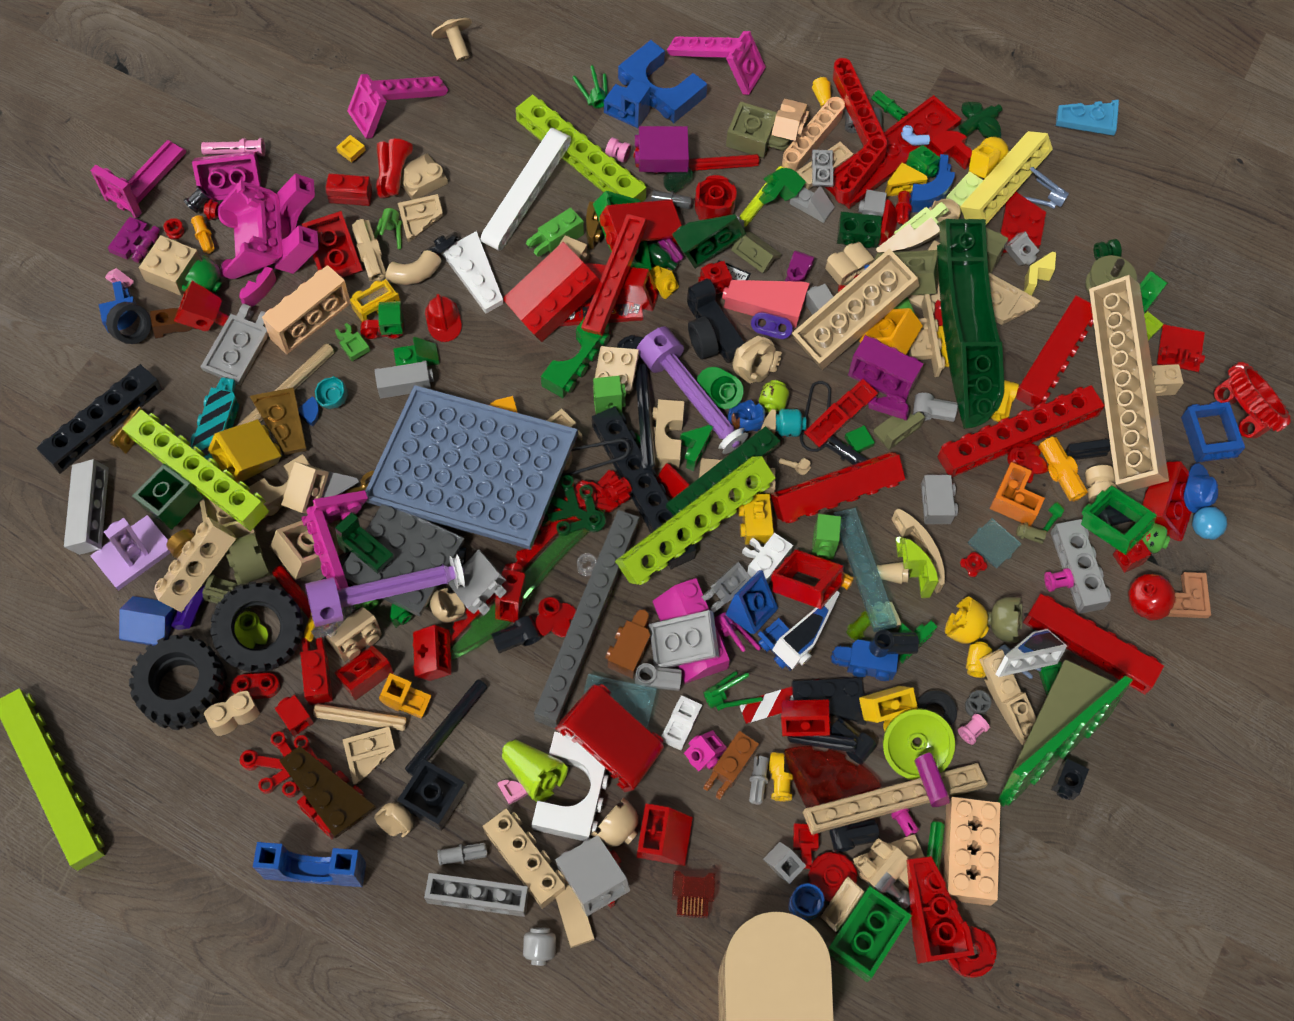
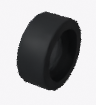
(114, 315)
(703, 337)

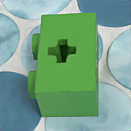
(608, 393)
(826, 536)

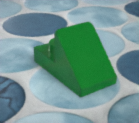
(1151, 288)
(420, 351)
(696, 441)
(923, 633)

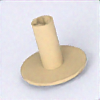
(452, 29)

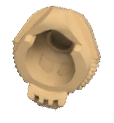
(754, 353)

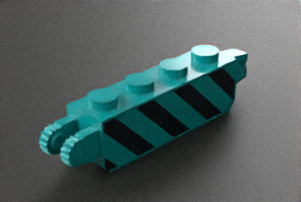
(218, 415)

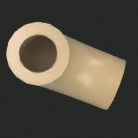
(414, 272)

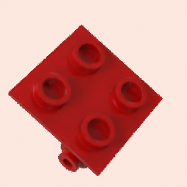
(1181, 347)

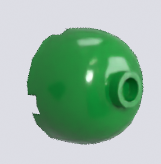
(205, 274)

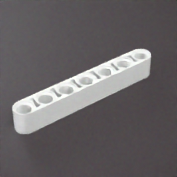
(525, 189)

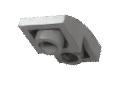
(822, 168)

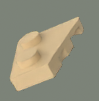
(419, 214)
(367, 752)

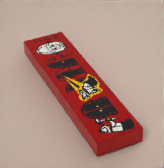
(622, 312)

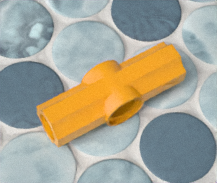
(1063, 469)

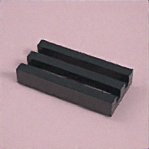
(1088, 449)

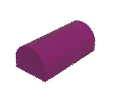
(932, 780)

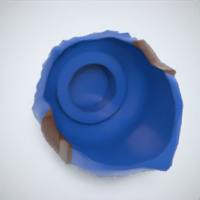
(747, 416)

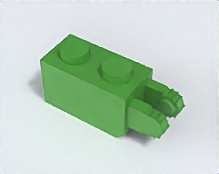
(553, 231)

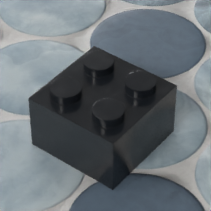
(432, 794)

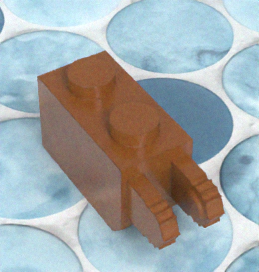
(630, 645)
(732, 763)

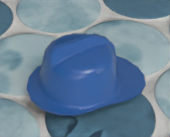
(1200, 489)

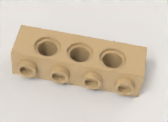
(194, 576)

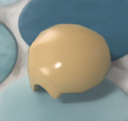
(953, 207)
(446, 606)
(394, 819)

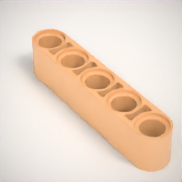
(813, 134)

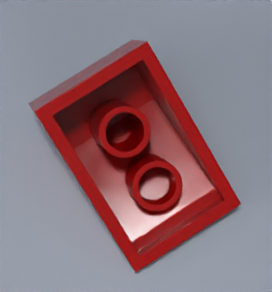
(334, 245)

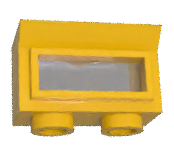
(367, 301)

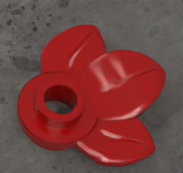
(1029, 458)
(555, 620)

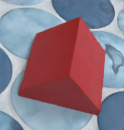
(364, 672)

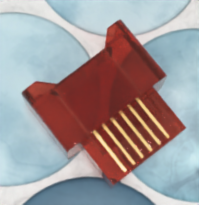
(693, 894)

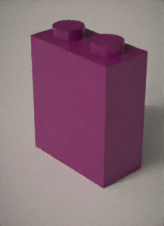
(662, 149)

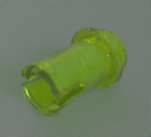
(856, 630)

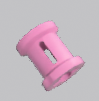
(973, 729)

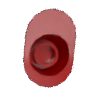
(443, 319)

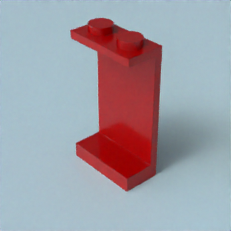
(660, 215)

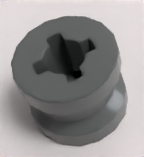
(980, 699)

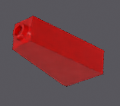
(637, 287)

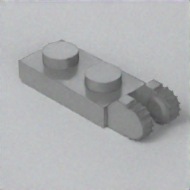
(727, 586)

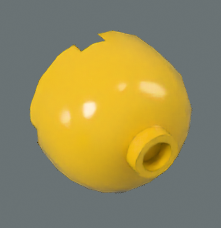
(968, 623)

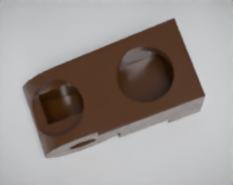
(164, 322)

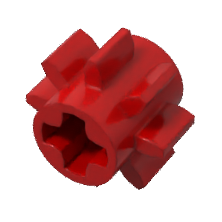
(618, 489)

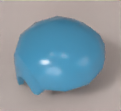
(1209, 523)

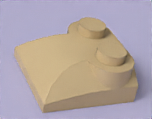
(422, 176)

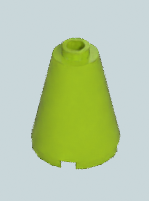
(534, 769)

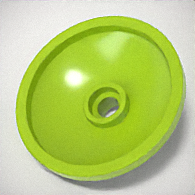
(935, 738)

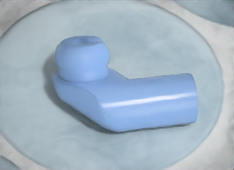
(912, 138)

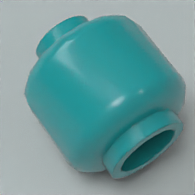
(790, 422)

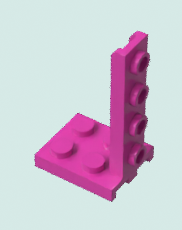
(740, 54)
(371, 97)
(129, 193)
(323, 513)

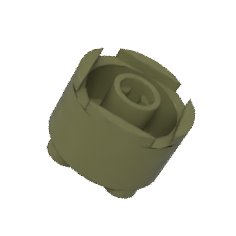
(247, 559)

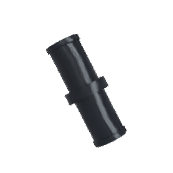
(845, 451)

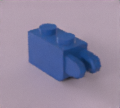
(863, 663)

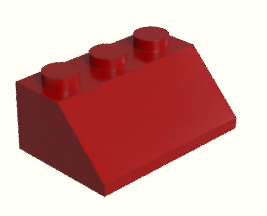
(1168, 501)

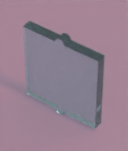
(994, 543)

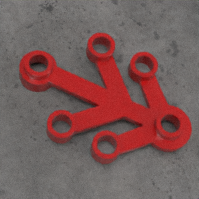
(276, 764)

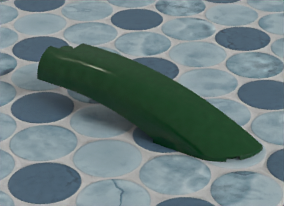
(969, 320)

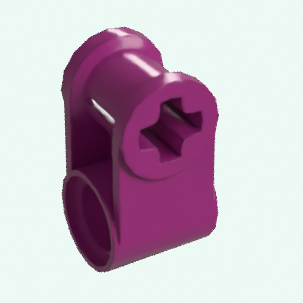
(799, 267)

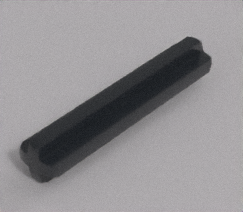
(830, 742)

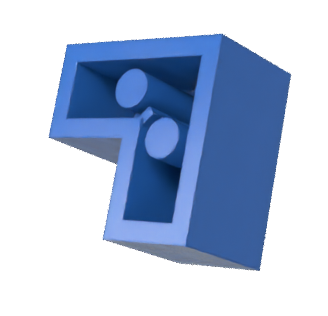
(629, 103)

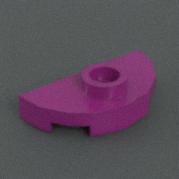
(891, 405)

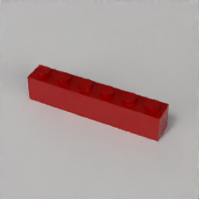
(1055, 353)
(837, 487)
(1094, 644)

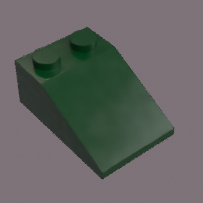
(708, 237)

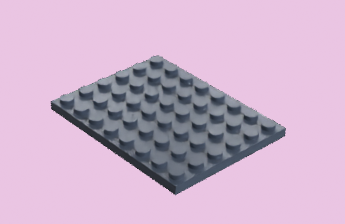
(471, 466)

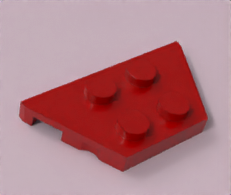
(1022, 216)

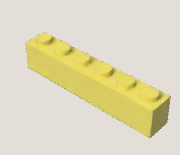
(1007, 176)

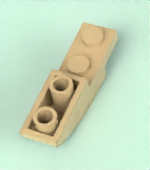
(1008, 697)

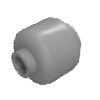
(539, 945)

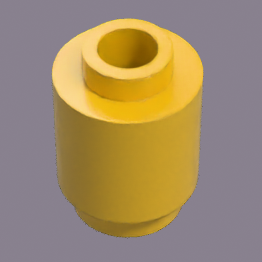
(976, 652)

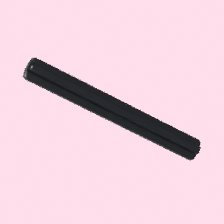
(447, 726)

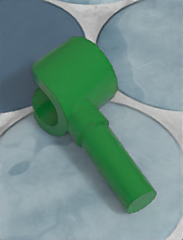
(1057, 511)

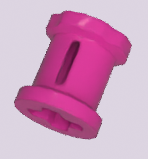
(1053, 581)

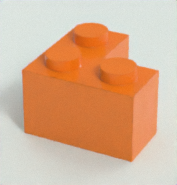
(1013, 499)

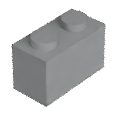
(938, 499)

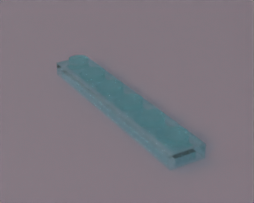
(865, 571)

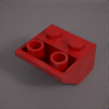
(664, 835)

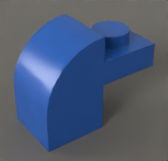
(121, 295)

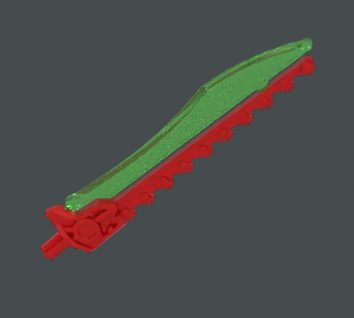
(487, 624)

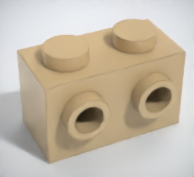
(304, 486)

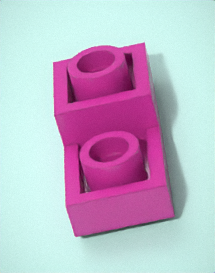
(257, 291)

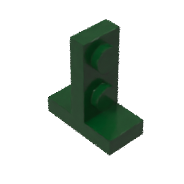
(362, 544)

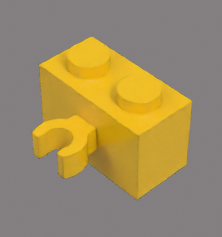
(756, 519)
(887, 704)

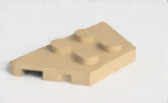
(1009, 301)

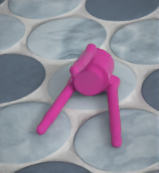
(727, 627)

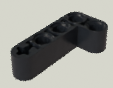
(703, 304)

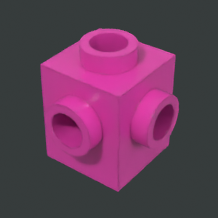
(705, 751)

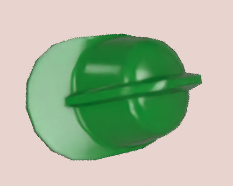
(721, 387)

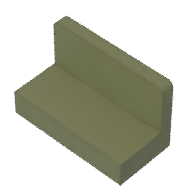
(755, 251)
(896, 429)

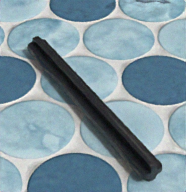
(645, 417)

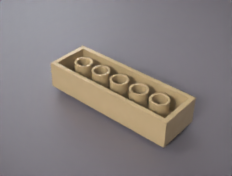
(856, 309)

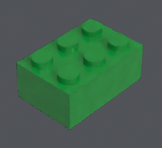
(868, 934)

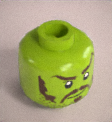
(774, 396)

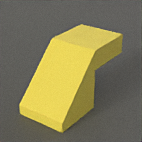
(1042, 270)

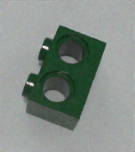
(859, 227)

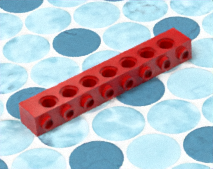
(1085, 399)

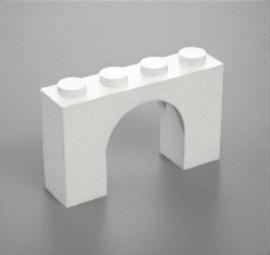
(576, 820)

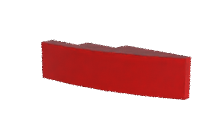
(840, 413)

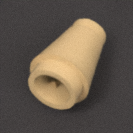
(893, 572)

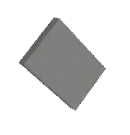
(684, 640)

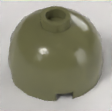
(1006, 619)

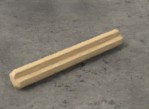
(359, 717)

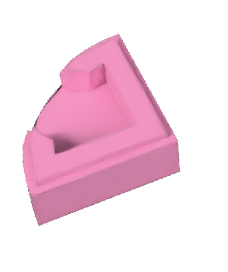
(116, 275)
(512, 790)

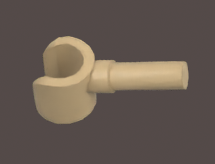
(801, 467)

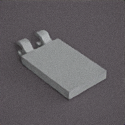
(236, 346)
(481, 582)

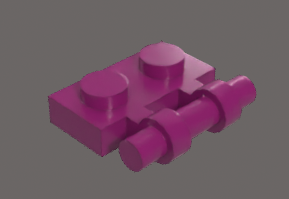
(129, 237)

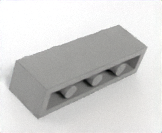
(86, 507)

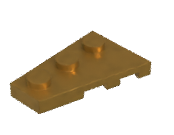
(282, 418)

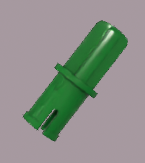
(889, 105)

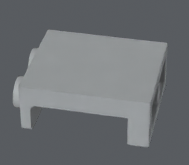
(593, 875)

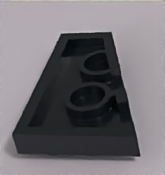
(841, 693)

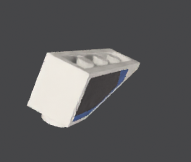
(801, 638)
(1034, 652)

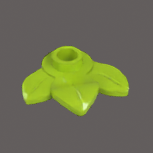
(252, 634)

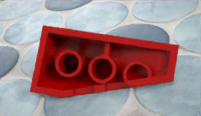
(936, 922)

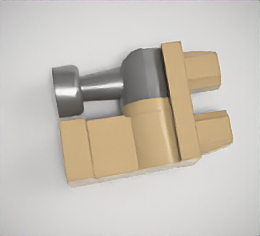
(885, 870)

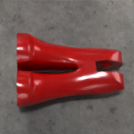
(391, 162)

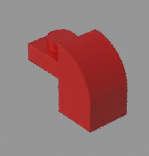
(952, 144)

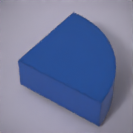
(309, 411)

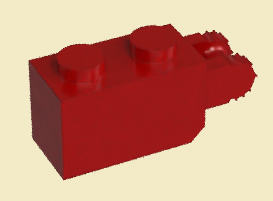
(315, 673)

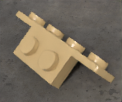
(926, 343)

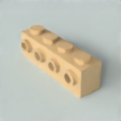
(524, 858)

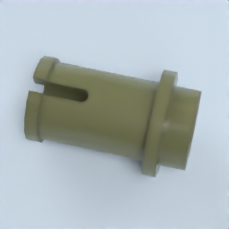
(1030, 533)

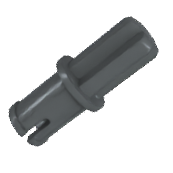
(678, 200)

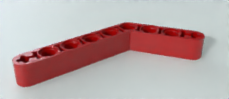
(868, 130)

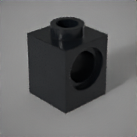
(1073, 771)

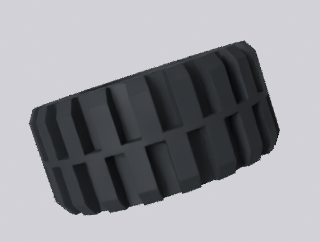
(251, 595)
(160, 660)

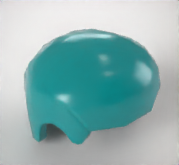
(331, 393)

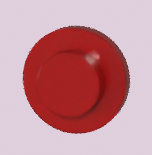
(211, 209)

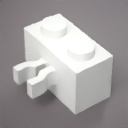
(767, 557)

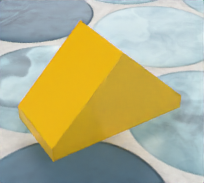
(904, 179)

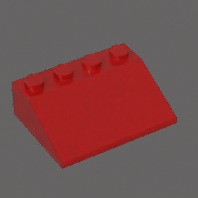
(552, 291)

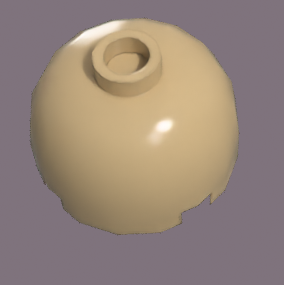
(618, 825)

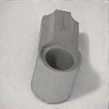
(934, 407)
(660, 677)

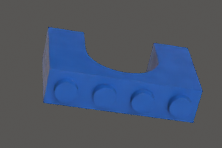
(670, 102)
(343, 868)

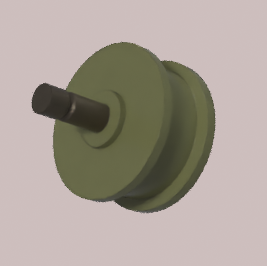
(1108, 269)

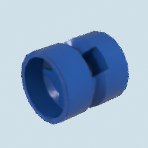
(806, 902)

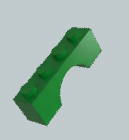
(562, 375)

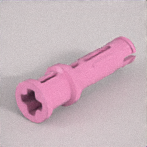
(234, 147)

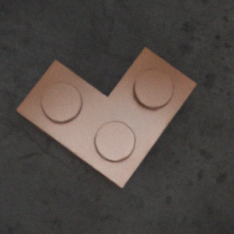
(1195, 597)

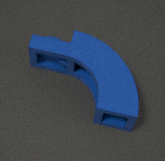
(925, 194)

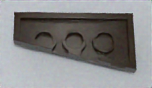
(328, 794)

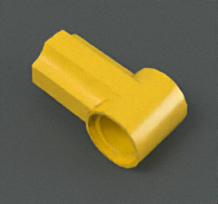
(1010, 392)

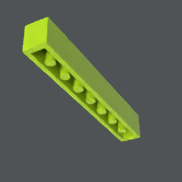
(49, 780)

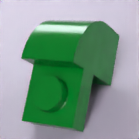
(782, 182)
(390, 317)

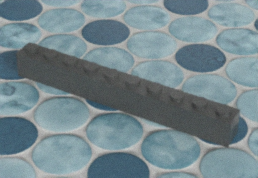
(586, 621)

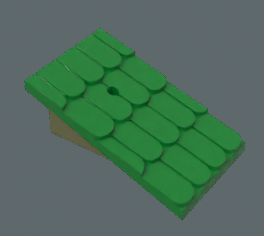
(1071, 712)

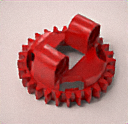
(1255, 398)

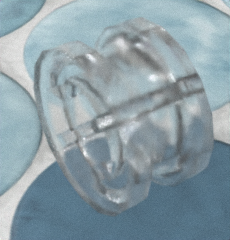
(583, 559)

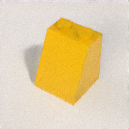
(244, 450)

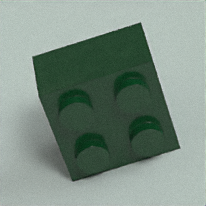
(167, 496)

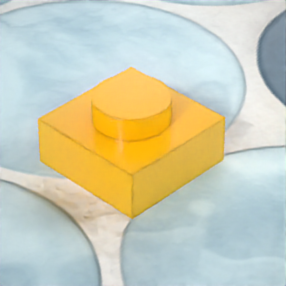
(350, 148)

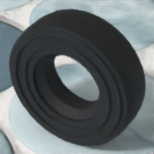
(941, 699)

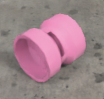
(618, 150)

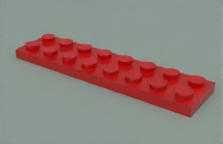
(927, 119)

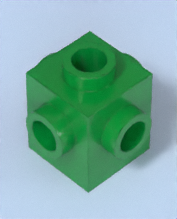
(924, 161)

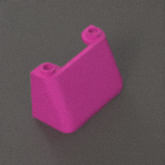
(257, 229)

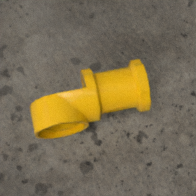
(780, 778)

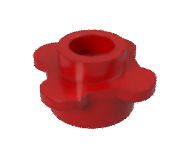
(973, 558)

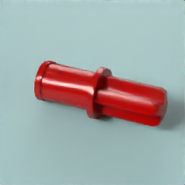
(903, 207)

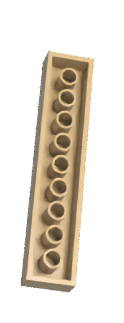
(1128, 384)

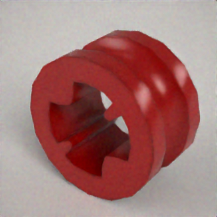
(172, 224)

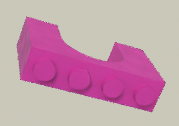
(297, 242)

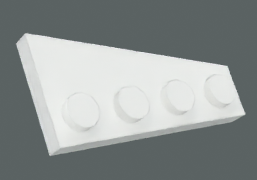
(473, 269)

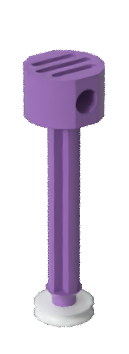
(662, 351)
(327, 601)

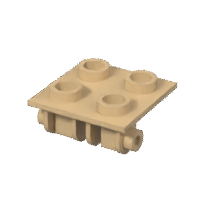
(618, 362)

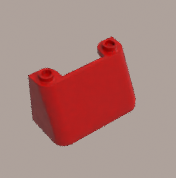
(612, 736)

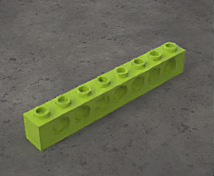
(581, 153)
(183, 459)
(631, 561)

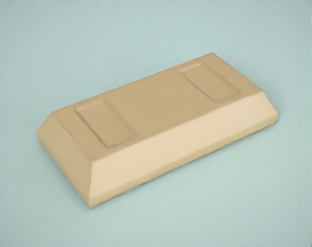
(842, 904)

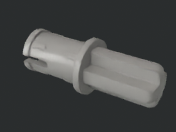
(758, 780)
(462, 853)

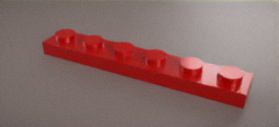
(614, 274)

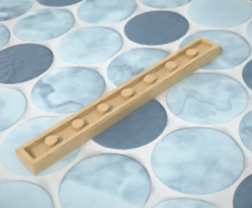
(889, 799)

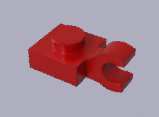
(805, 843)

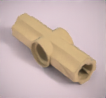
(369, 250)

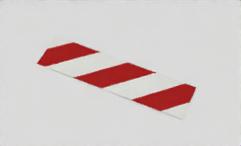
(768, 707)

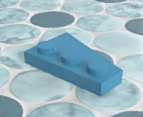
(1092, 118)

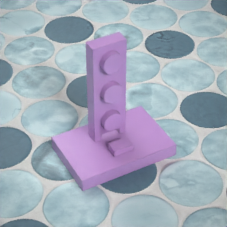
(130, 550)

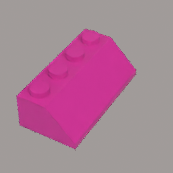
(682, 601)

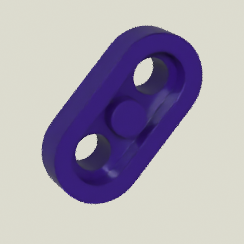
(772, 325)

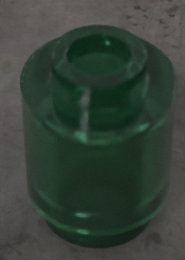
(677, 180)

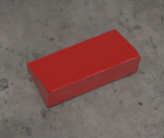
(888, 222)
(671, 481)

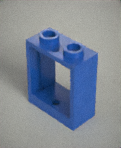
(1212, 451)

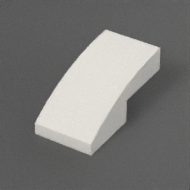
(681, 722)

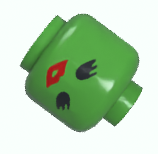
(1156, 538)

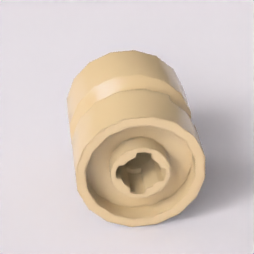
(1099, 479)

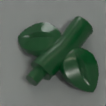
(980, 118)

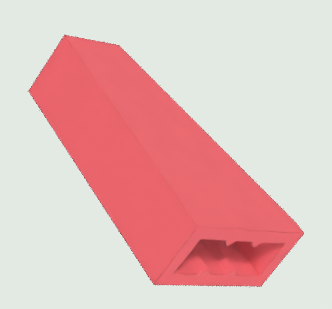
(773, 297)

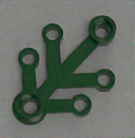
(571, 509)

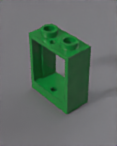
(1129, 507)

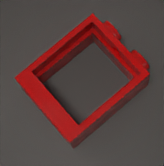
(828, 572)

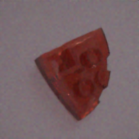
(827, 775)

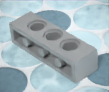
(1084, 598)
(476, 894)

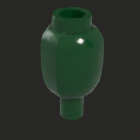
(661, 257)

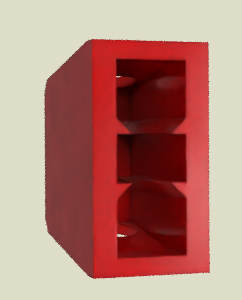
(200, 308)
(509, 605)

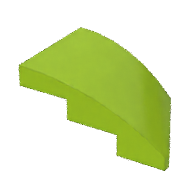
(918, 564)

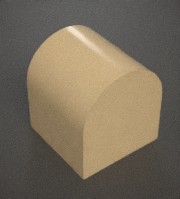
(776, 972)

